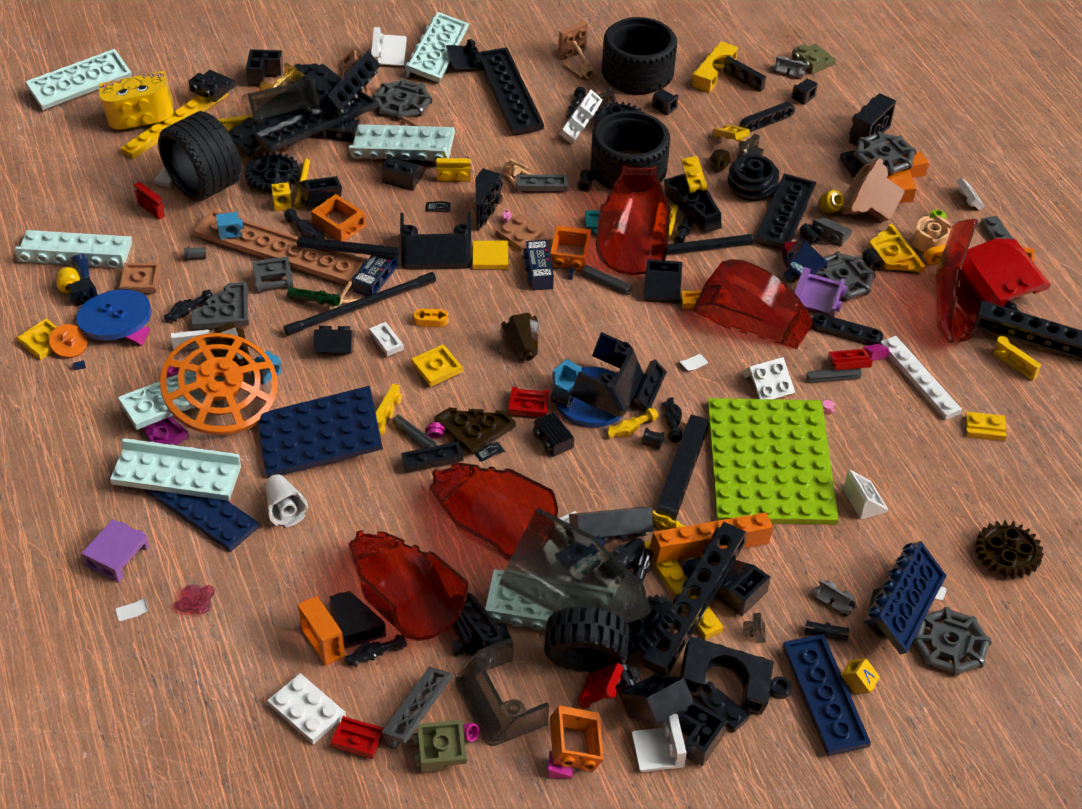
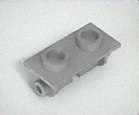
(796, 68)
(842, 601)

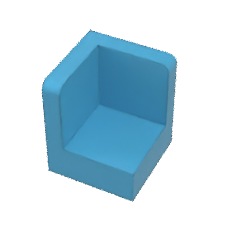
(565, 375)

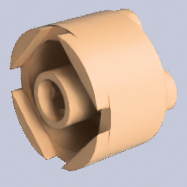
(931, 232)

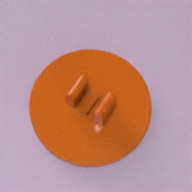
(68, 341)

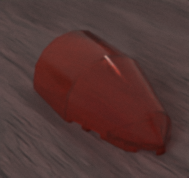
(954, 297)
(491, 504)
(406, 585)

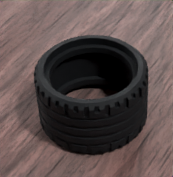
(639, 55)
(628, 132)
(199, 155)

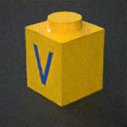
(860, 676)

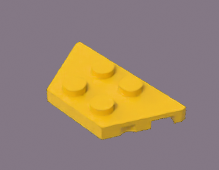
(896, 251)

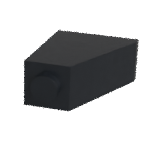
(355, 620)

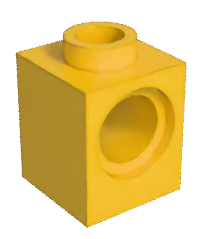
(281, 196)

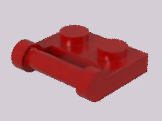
(528, 402)
(600, 685)

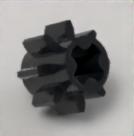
(628, 677)

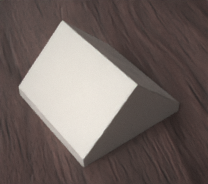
(863, 496)

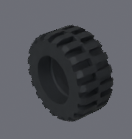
(586, 638)

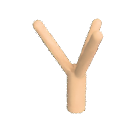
(329, 307)

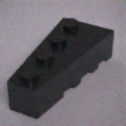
(698, 204)

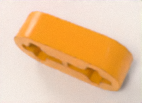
(934, 254)
(430, 317)

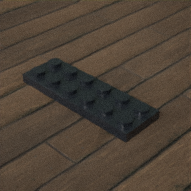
(785, 211)

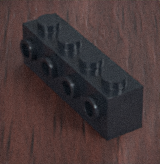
(615, 522)

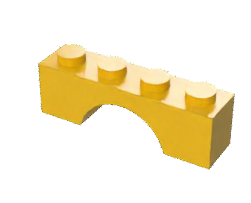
(706, 75)

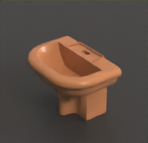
(872, 192)

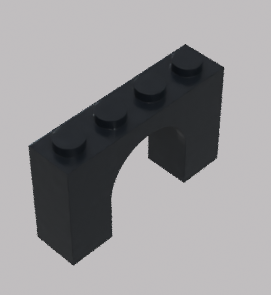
(752, 670)

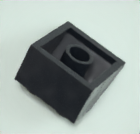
(401, 173)

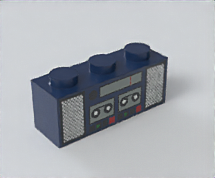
(538, 265)
(374, 274)

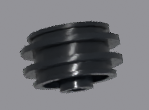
(753, 177)

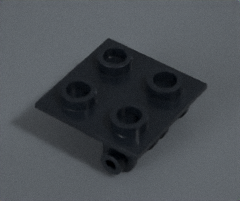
(465, 56)

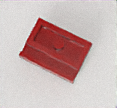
(149, 200)
(850, 359)
(357, 737)

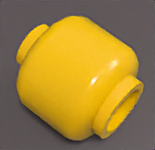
(831, 201)
(64, 277)

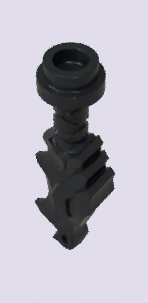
(579, 93)
(305, 228)
(184, 307)
(673, 415)
(370, 651)

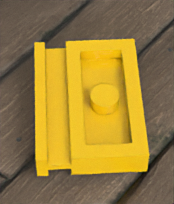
(454, 169)
(986, 426)

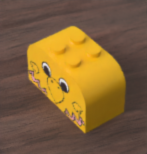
(136, 100)

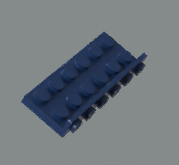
(906, 595)

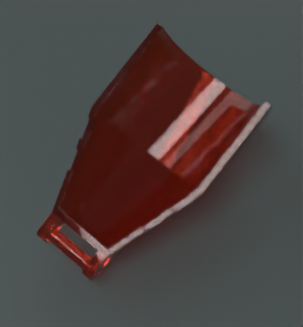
(634, 222)

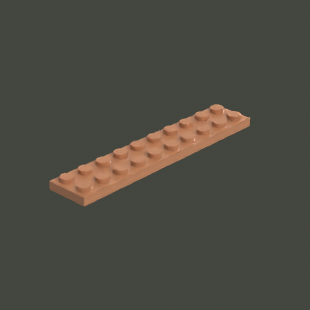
(275, 244)

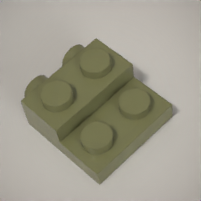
(814, 57)
(439, 745)

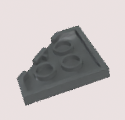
(223, 308)

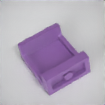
(820, 293)
(114, 549)

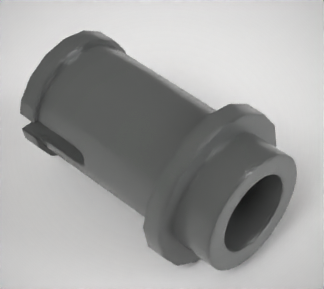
(194, 252)

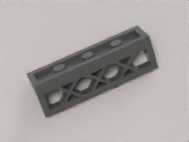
(415, 706)

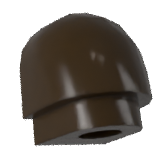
(719, 160)

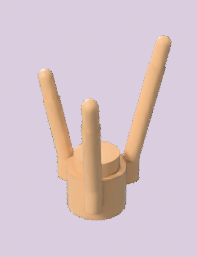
(586, 69)
(513, 168)

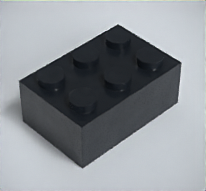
(872, 118)
(656, 698)

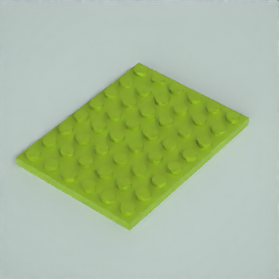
(771, 460)

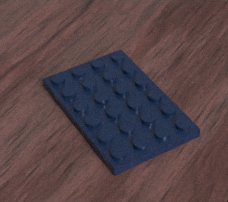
(319, 432)

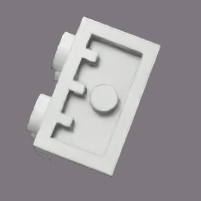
(388, 48)
(770, 379)
(660, 747)

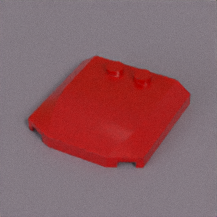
(1002, 271)

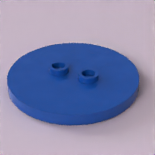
(114, 314)
(585, 414)

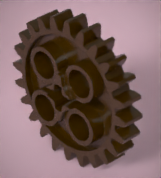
(1009, 549)

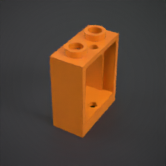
(346, 229)
(563, 236)
(321, 630)
(578, 720)

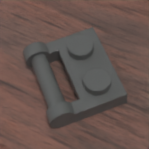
(271, 269)

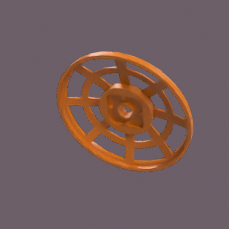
(218, 390)

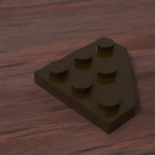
(475, 427)

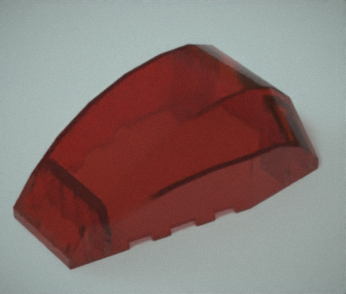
(754, 302)

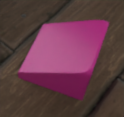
(140, 336)
(877, 351)
(558, 771)

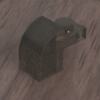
(749, 146)

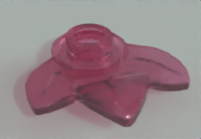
(195, 599)

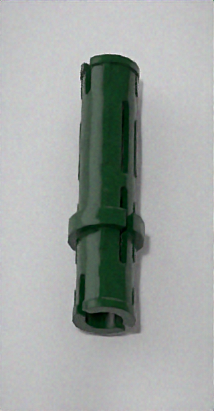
(314, 296)

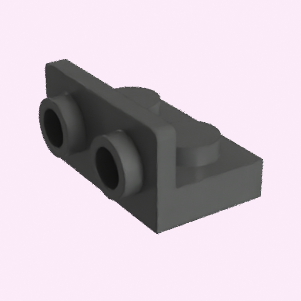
(831, 231)

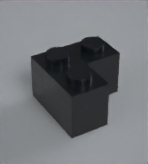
(263, 63)
(704, 731)

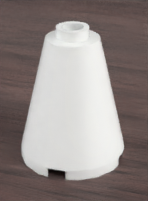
(284, 502)

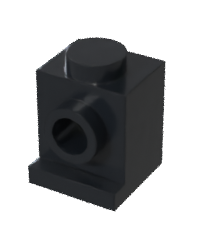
(804, 91)
(665, 101)
(82, 291)

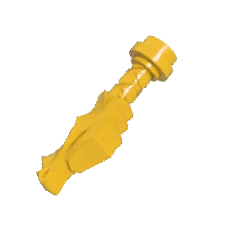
(628, 427)
(664, 522)

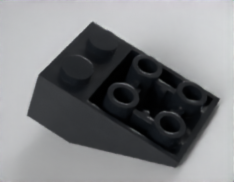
(487, 195)
(742, 586)

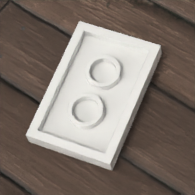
(306, 708)

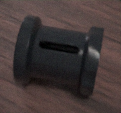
(586, 178)
(872, 258)
(561, 396)
(653, 438)

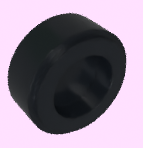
(780, 687)

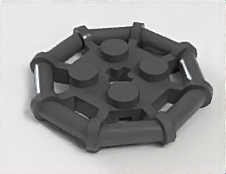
(402, 99)
(889, 152)
(852, 271)
(953, 651)

